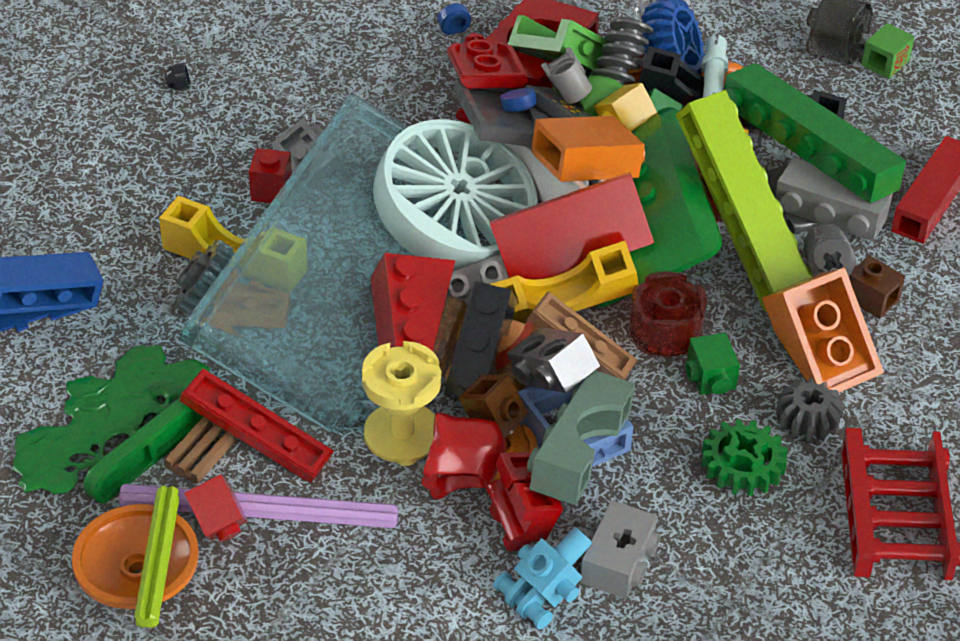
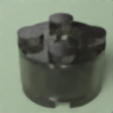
(838, 29)

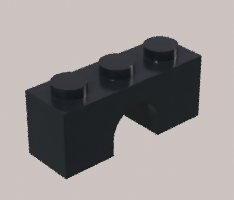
(484, 324)

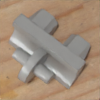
(485, 271)

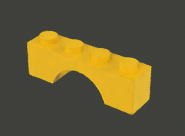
(192, 227)
(598, 279)

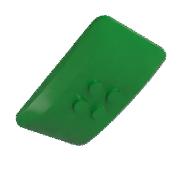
(672, 202)

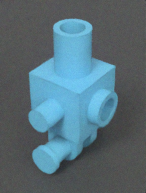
(544, 576)

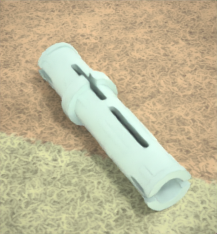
(714, 65)

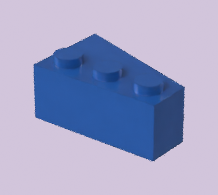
(46, 287)

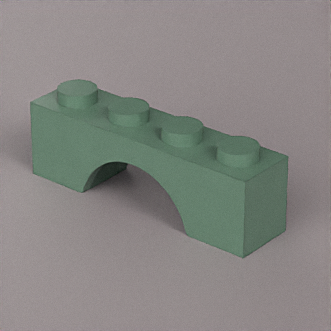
(564, 460)

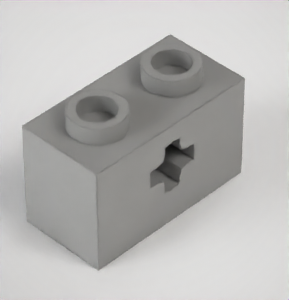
(619, 550)

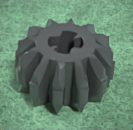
(809, 409)

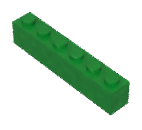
(815, 133)

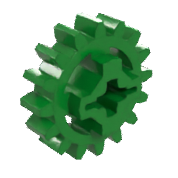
(744, 457)

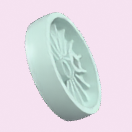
(449, 190)

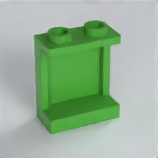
(548, 45)

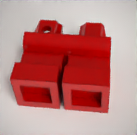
(522, 512)

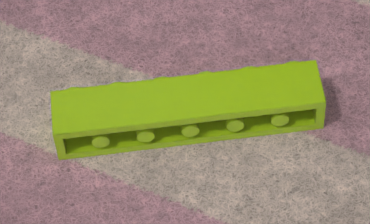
(742, 194)

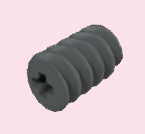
(622, 49)
(828, 249)

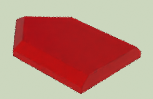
(486, 65)

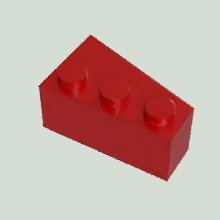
(409, 298)

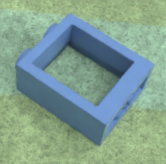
(542, 400)

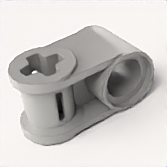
(568, 77)

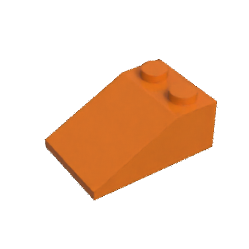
(824, 330)

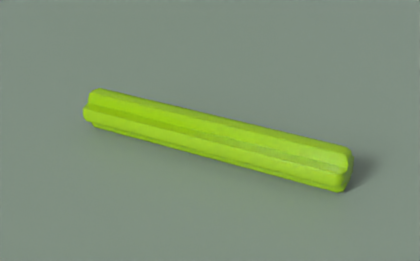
(157, 557)

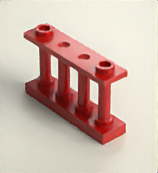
(866, 518)

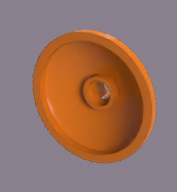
(116, 547)

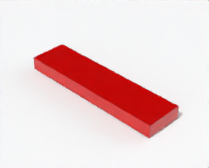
(256, 425)

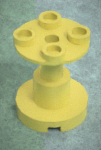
(401, 384)

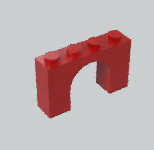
(549, 14)

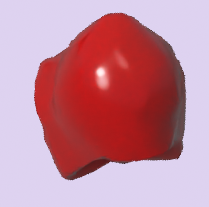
(462, 454)

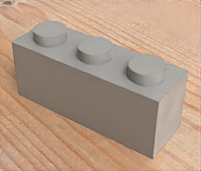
(819, 198)

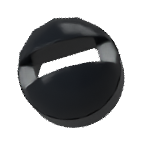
(177, 77)

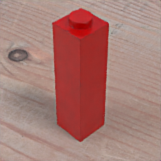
(929, 193)

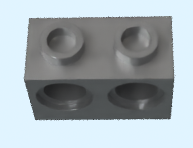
(553, 360)

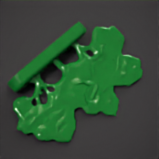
(107, 409)

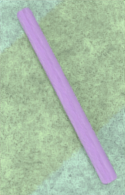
(284, 507)

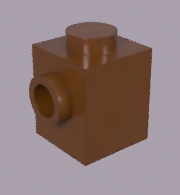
(876, 286)
(496, 400)

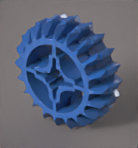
(675, 31)

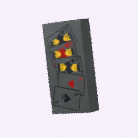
(554, 104)

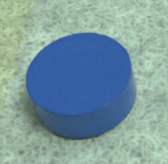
(454, 19)
(518, 99)

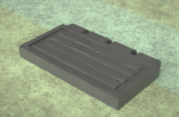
(491, 121)

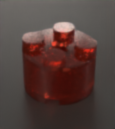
(666, 313)

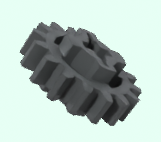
(201, 274)

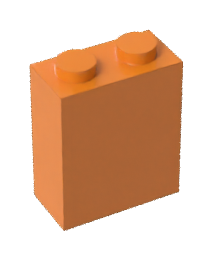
(587, 148)

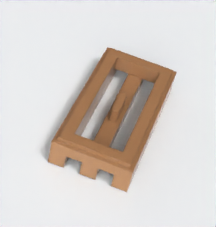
(190, 440)

